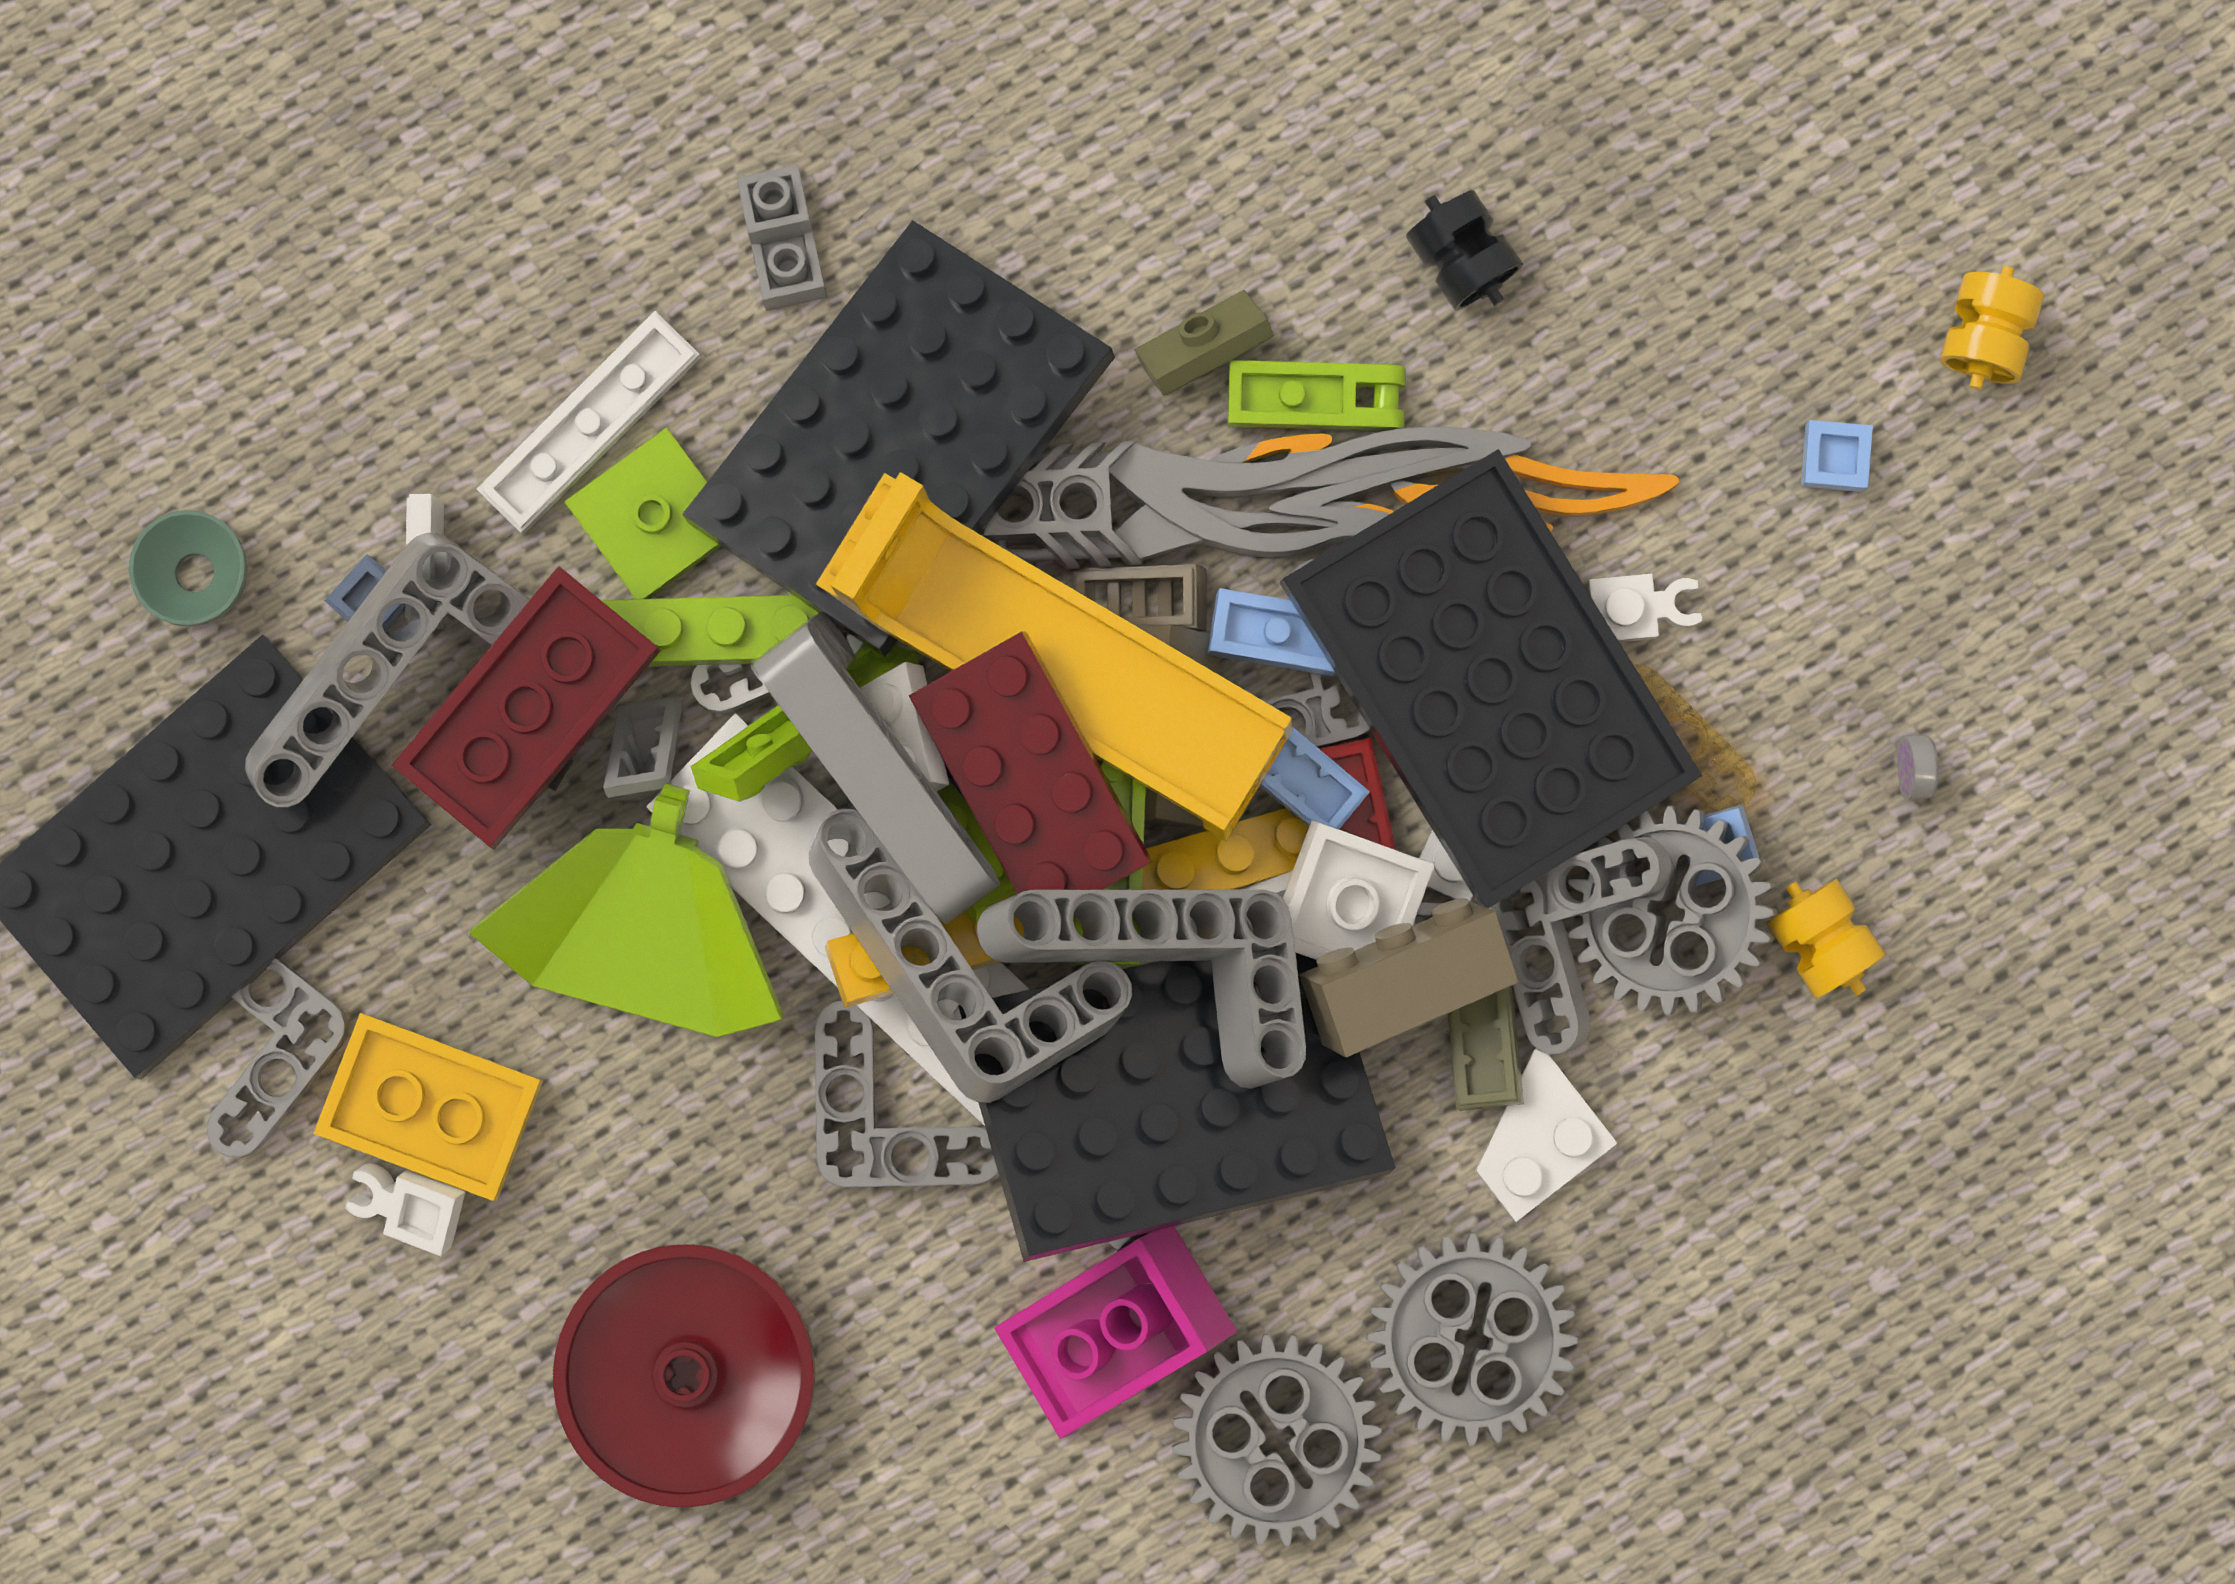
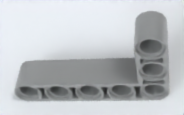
(390, 655)
(873, 768)
(1167, 935)
(950, 975)

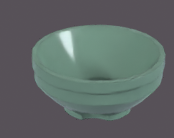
(165, 546)

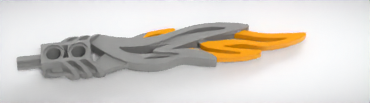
(1333, 473)

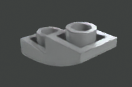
(781, 237)

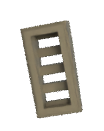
(1194, 592)

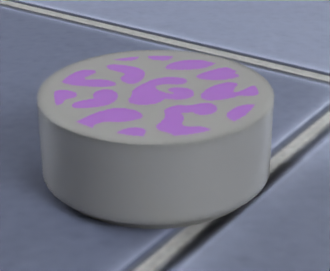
(1917, 766)

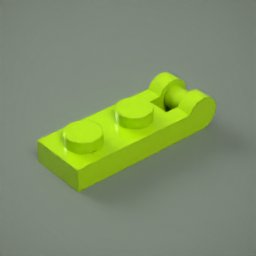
(1314, 395)

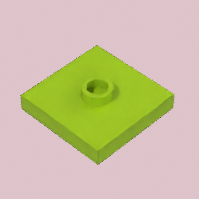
(638, 517)

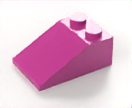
(1115, 1330)

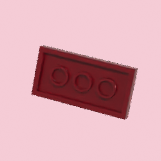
(526, 708)
(1029, 772)

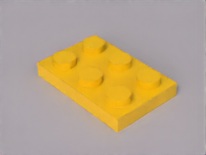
(428, 1107)

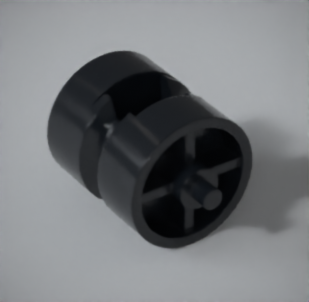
(1462, 247)

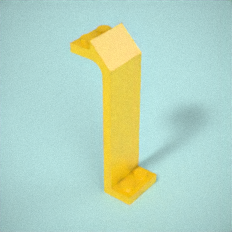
(1129, 692)

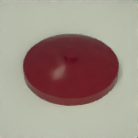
(684, 1375)

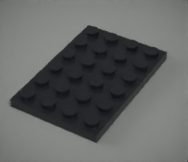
(918, 376)
(1490, 679)
(180, 879)
(1155, 1130)

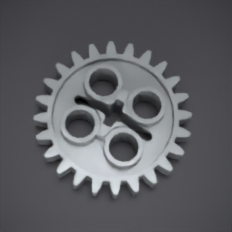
(1727, 928)
(1529, 1354)
(1228, 1472)

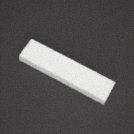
(589, 422)

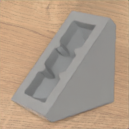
(642, 749)

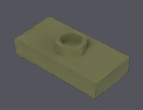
(1204, 342)
(1486, 1053)

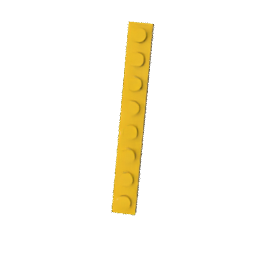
(1253, 853)

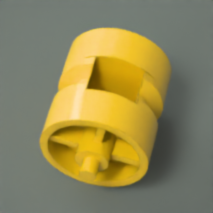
(1993, 318)
(1827, 940)

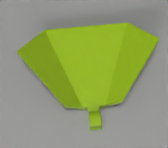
(638, 929)

